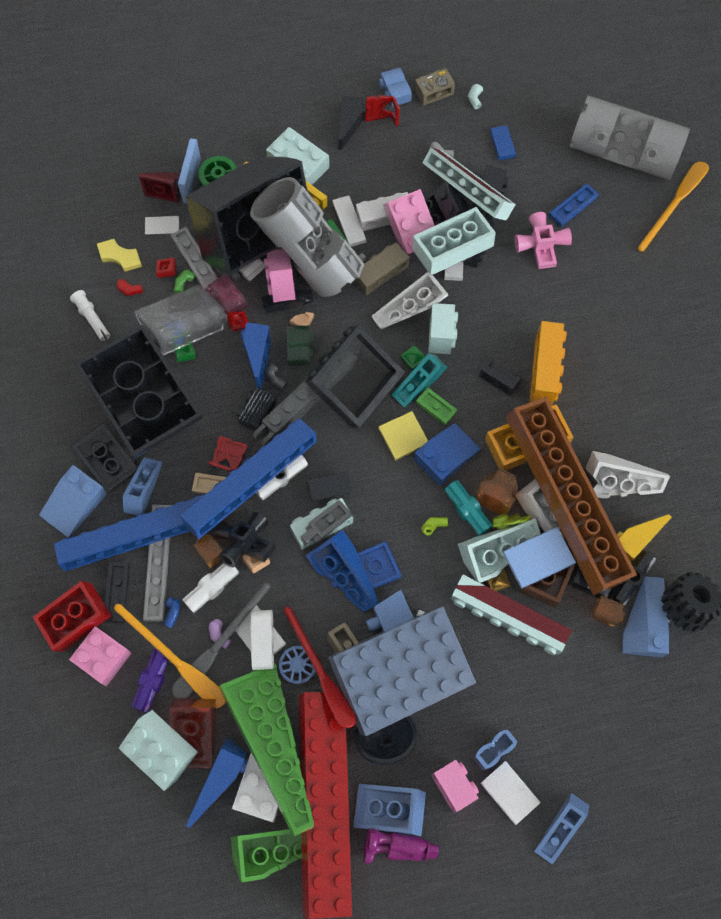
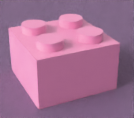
(279, 275)
(100, 656)
(455, 786)

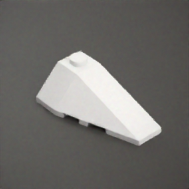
(411, 301)

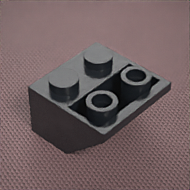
(446, 203)

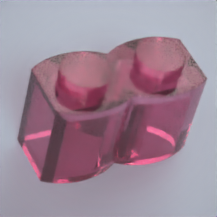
(227, 295)

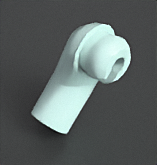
(475, 90)

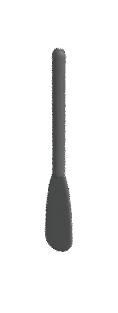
(181, 688)

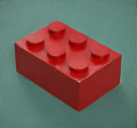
(71, 616)

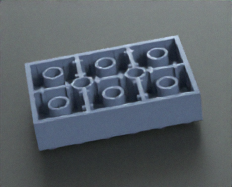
(402, 670)

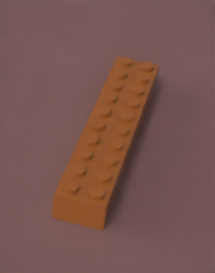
(570, 496)

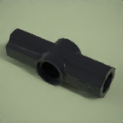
(641, 565)

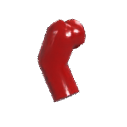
(127, 289)

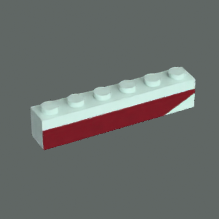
(469, 184)
(511, 615)

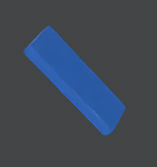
(573, 205)

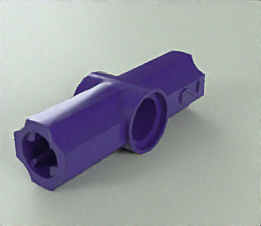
(150, 682)

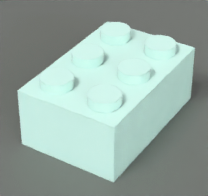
(295, 146)
(158, 750)

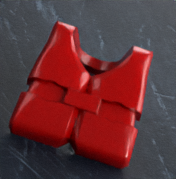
(376, 110)
(228, 450)

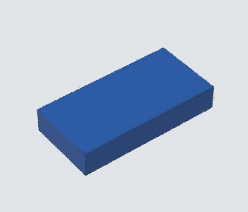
(502, 142)

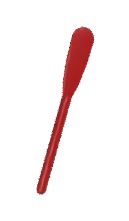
(336, 700)

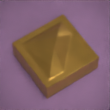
(499, 582)

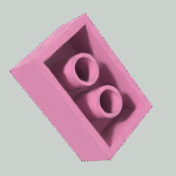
(408, 217)

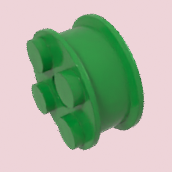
(215, 168)

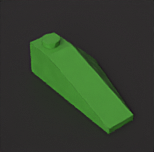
(264, 853)

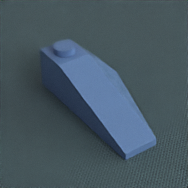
(647, 624)

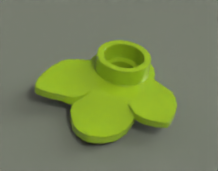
(503, 521)

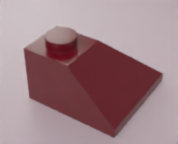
(161, 185)

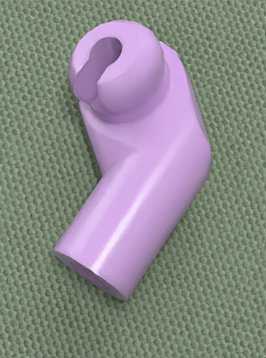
(215, 631)

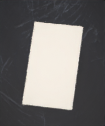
(161, 225)

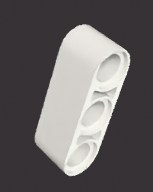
(262, 640)

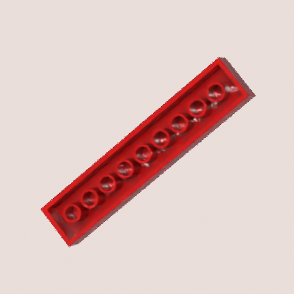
(327, 844)

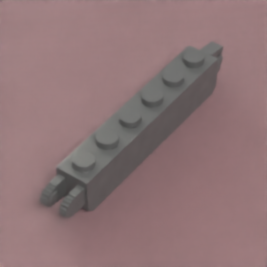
(304, 398)

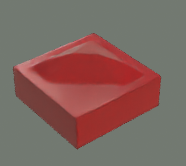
(166, 267)
(237, 320)

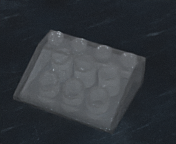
(182, 319)

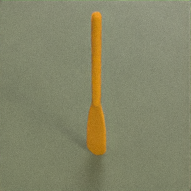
(689, 182)
(198, 681)

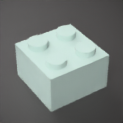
(442, 328)

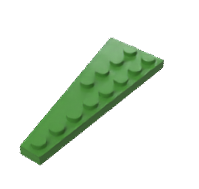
(264, 723)

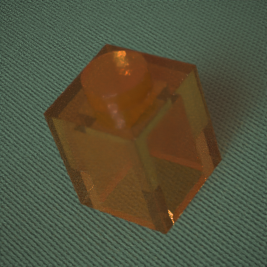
(208, 550)
(608, 611)

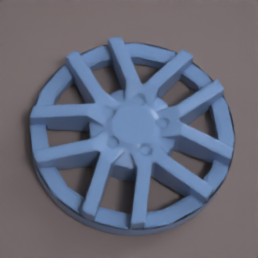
(297, 665)

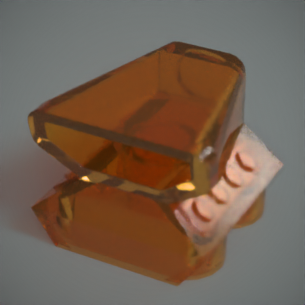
(498, 491)

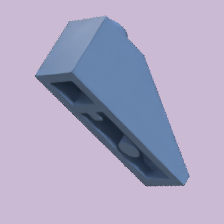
(141, 487)
(562, 828)

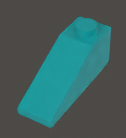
(419, 380)

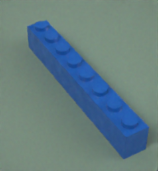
(248, 478)
(122, 536)

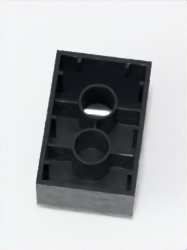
(222, 210)
(138, 391)

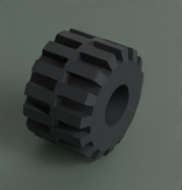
(692, 601)

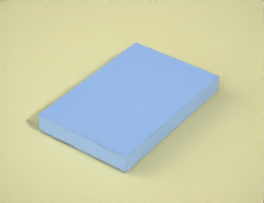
(189, 169)
(539, 557)

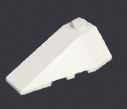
(623, 477)

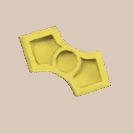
(112, 252)

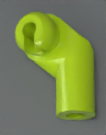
(432, 523)

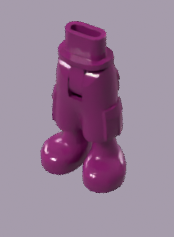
(397, 847)

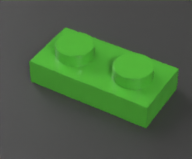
(436, 406)

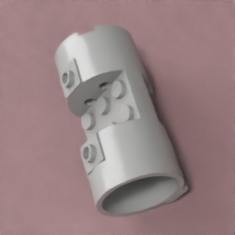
(629, 137)
(298, 226)

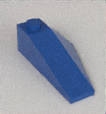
(342, 566)
(224, 771)

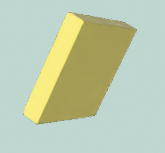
(403, 435)

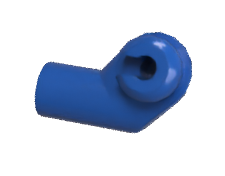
(174, 605)

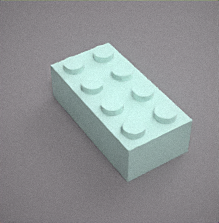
(453, 241)

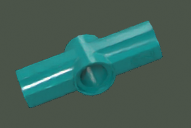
(468, 508)

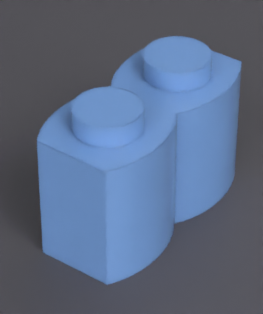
(395, 85)
(490, 753)

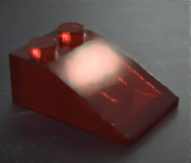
(196, 724)

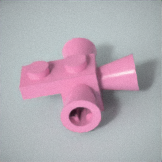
(543, 240)

